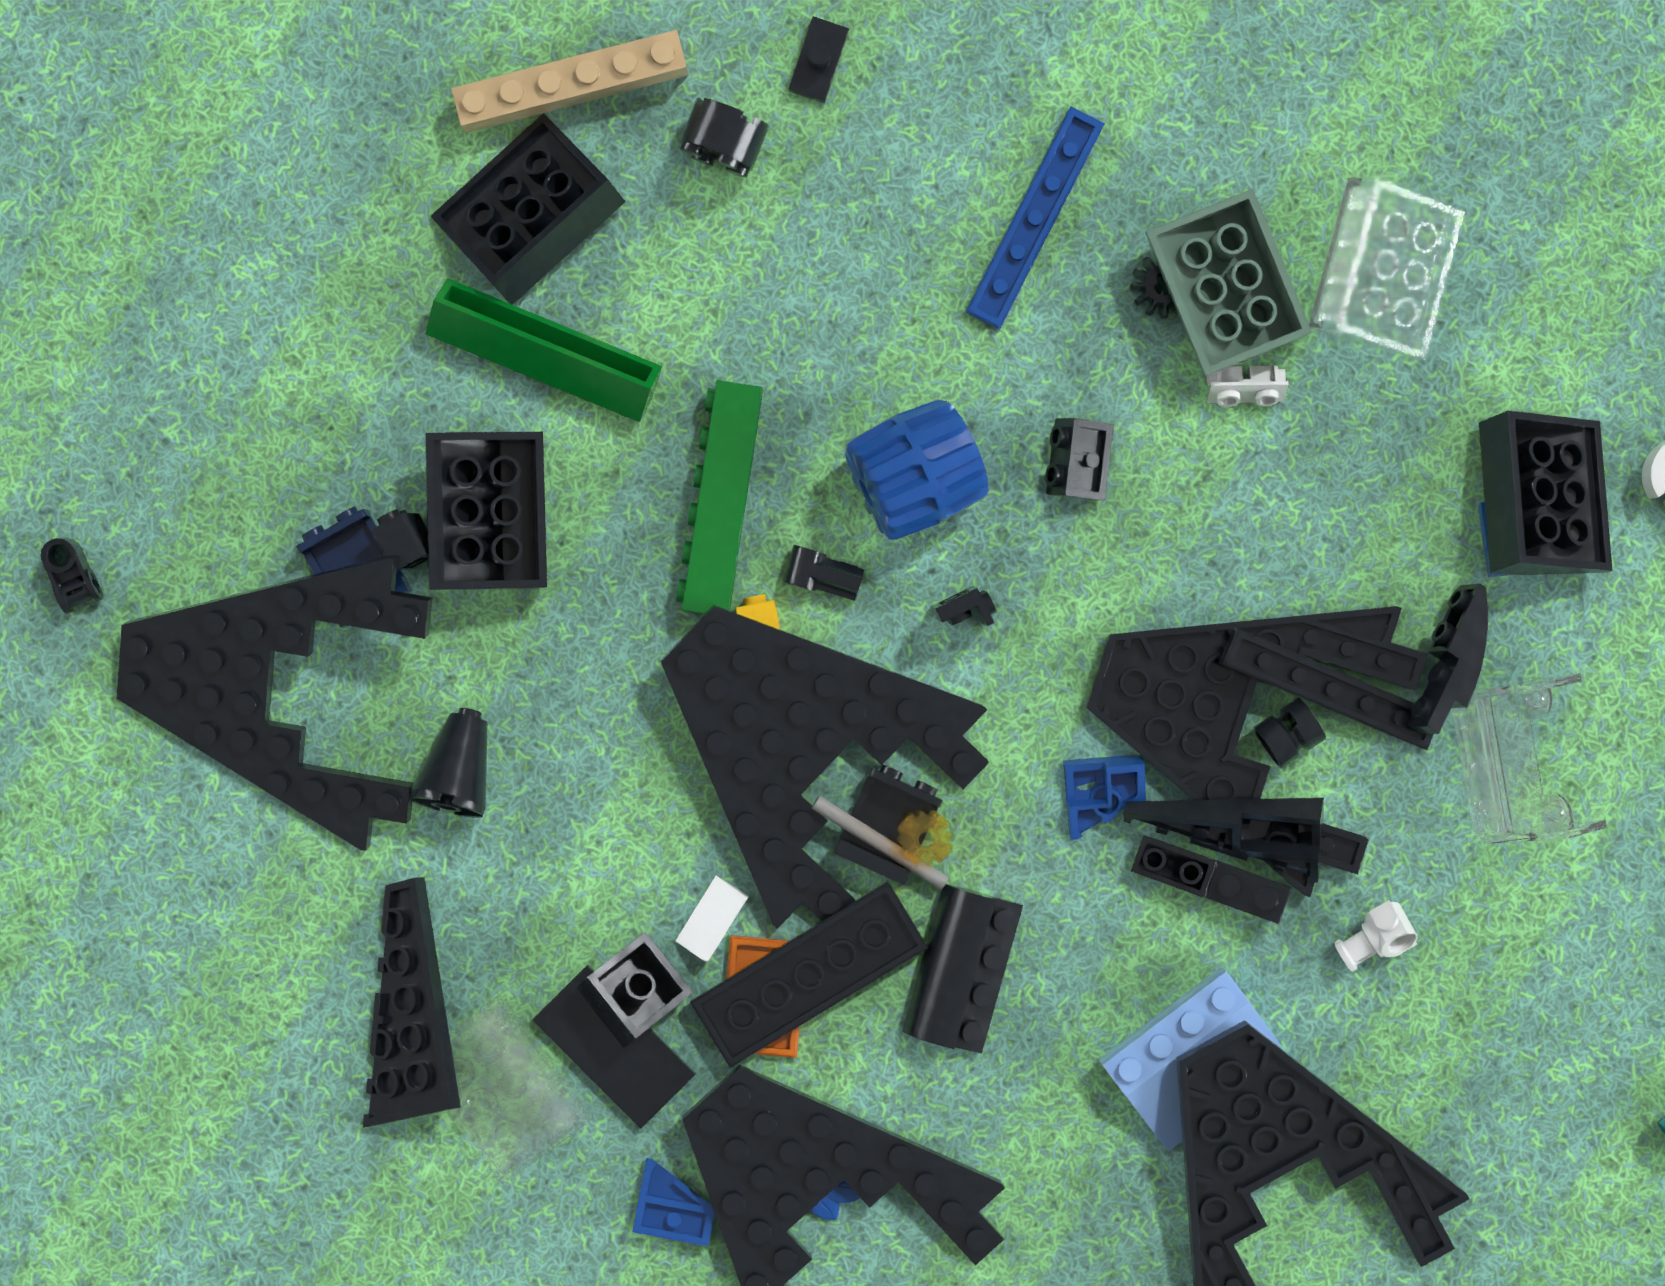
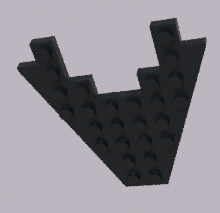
(776, 715)

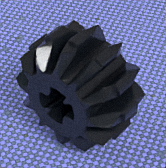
(1147, 287)

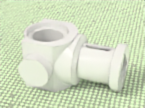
(1384, 933)

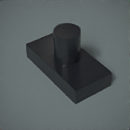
(818, 59)

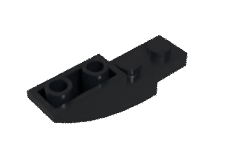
(1460, 647)
(1211, 879)

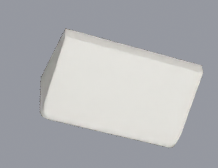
(712, 918)

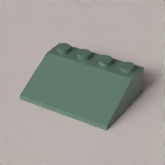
(1228, 282)

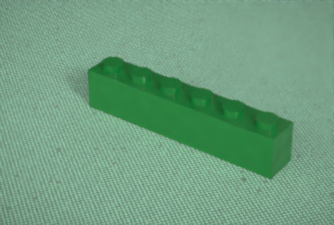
(543, 350)
(722, 496)

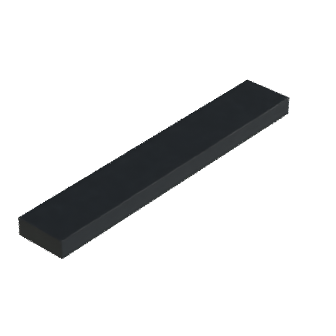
(1322, 686)

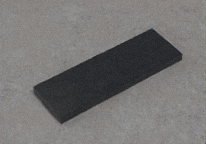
(808, 974)

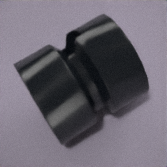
(1289, 732)

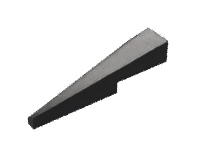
(1268, 829)

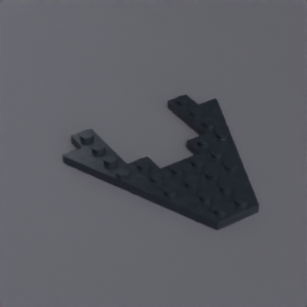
(211, 680)
(1188, 710)
(1261, 1114)
(780, 1152)

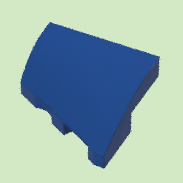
(1115, 780)

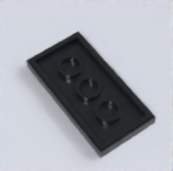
(633, 1077)

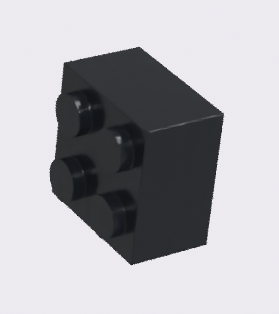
(634, 989)

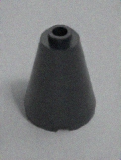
(456, 767)

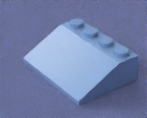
(1147, 1062)

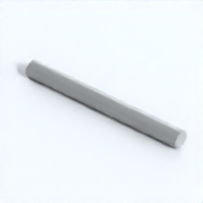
(877, 841)

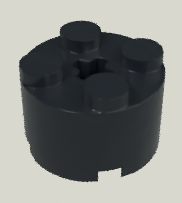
(723, 136)

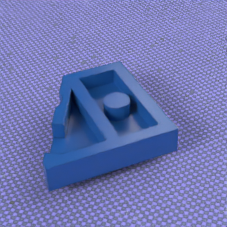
(671, 1208)

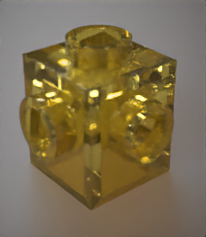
(914, 826)

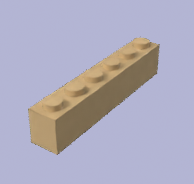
(570, 81)

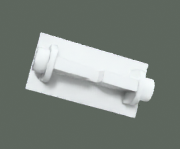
(1265, 386)

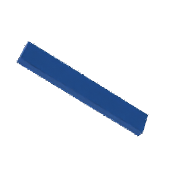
(1035, 218)

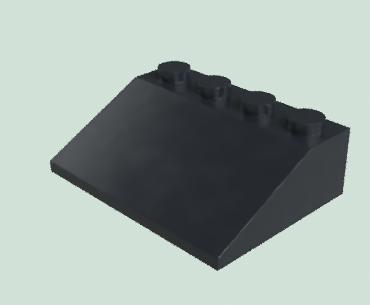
(528, 208)
(1544, 494)
(486, 510)

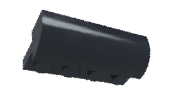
(962, 969)

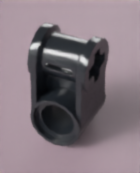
(70, 577)

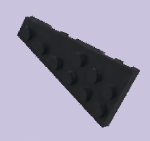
(409, 1025)

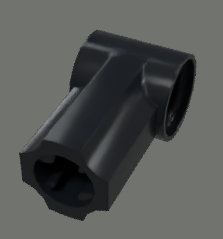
(815, 571)

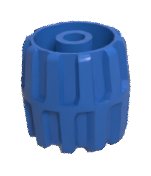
(917, 469)

